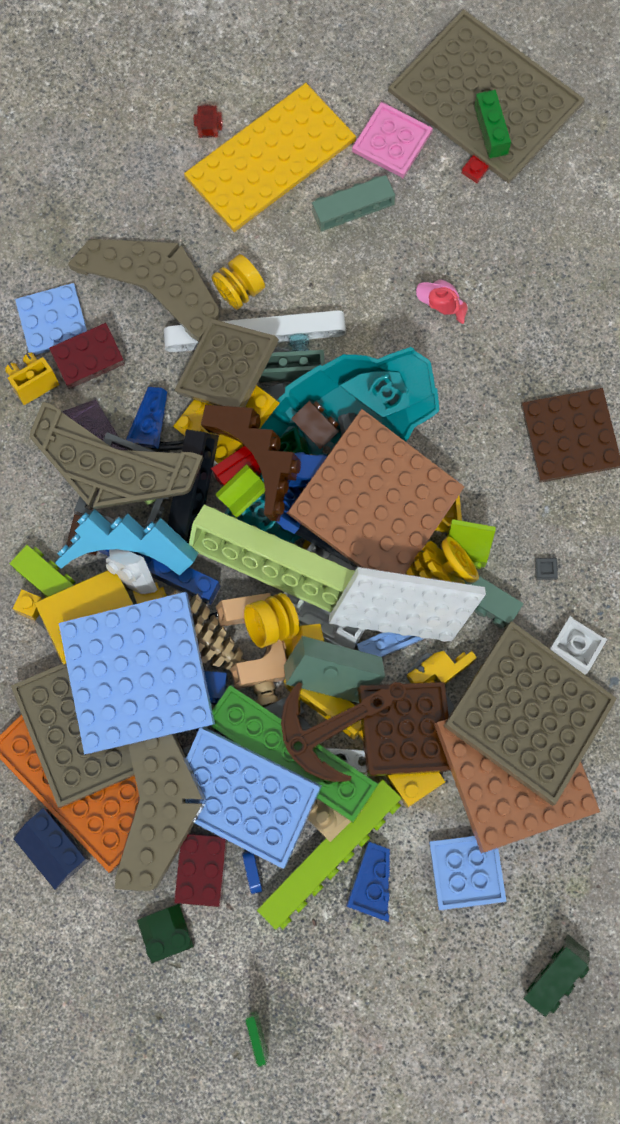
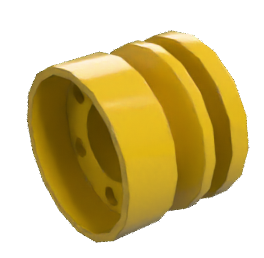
(240, 279)
(271, 620)

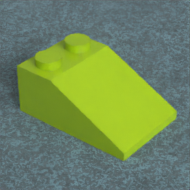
(474, 539)

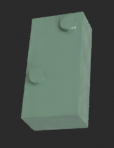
(332, 669)

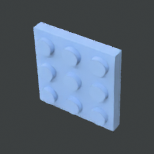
(50, 317)
(465, 875)

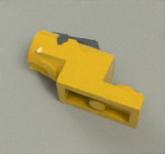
(439, 667)

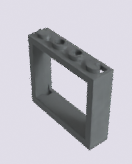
(111, 439)

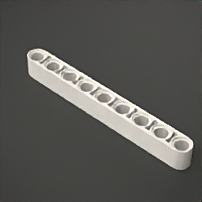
(315, 325)

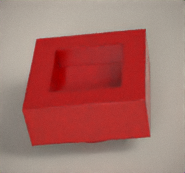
(475, 169)

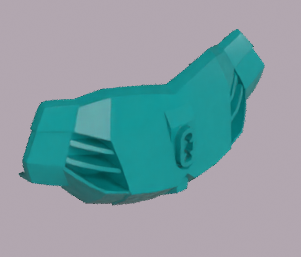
(391, 389)

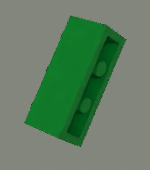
(492, 124)

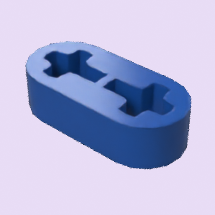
(252, 872)

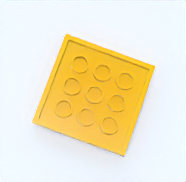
(192, 417)

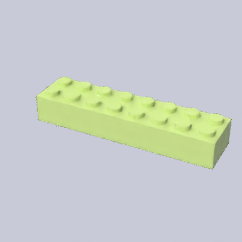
(269, 558)

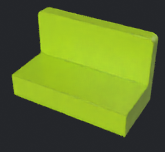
(241, 490)

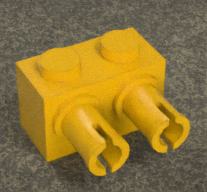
(32, 380)

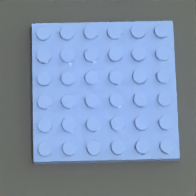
(136, 673)

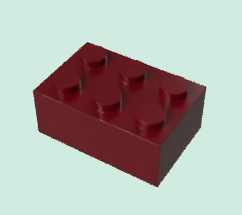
(87, 356)
(201, 871)

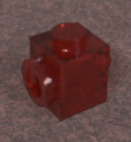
(208, 121)

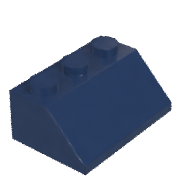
(50, 848)

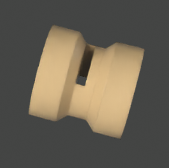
(265, 693)

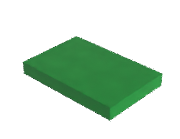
(257, 1039)

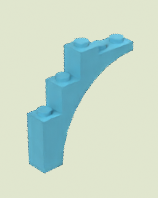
(154, 540)

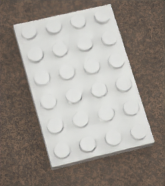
(405, 604)

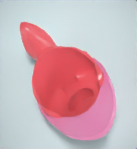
(443, 298)

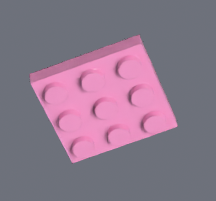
(392, 140)

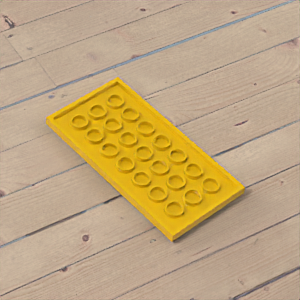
(270, 157)

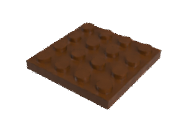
(571, 435)
(404, 735)

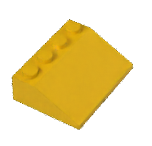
(83, 599)

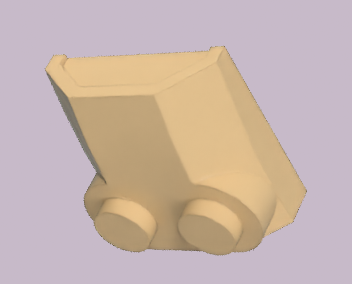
(327, 820)

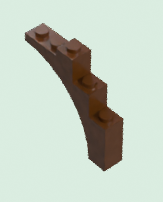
(275, 465)

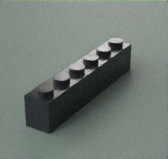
(187, 507)

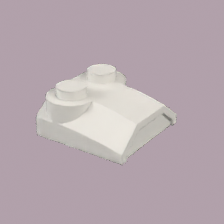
(131, 570)
(578, 645)

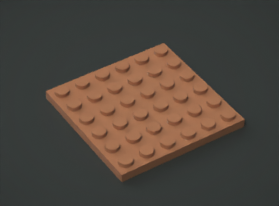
(375, 498)
(501, 806)

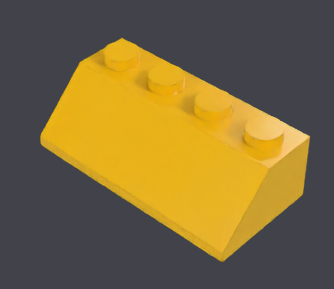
(328, 707)

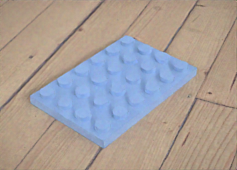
(250, 797)

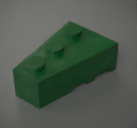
(558, 977)

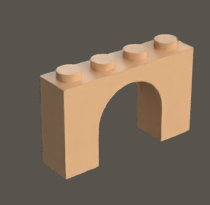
(252, 672)

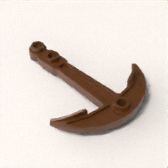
(325, 730)

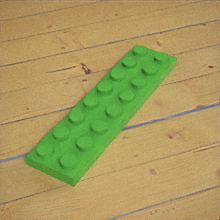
(261, 732)

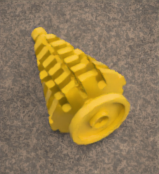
(444, 565)

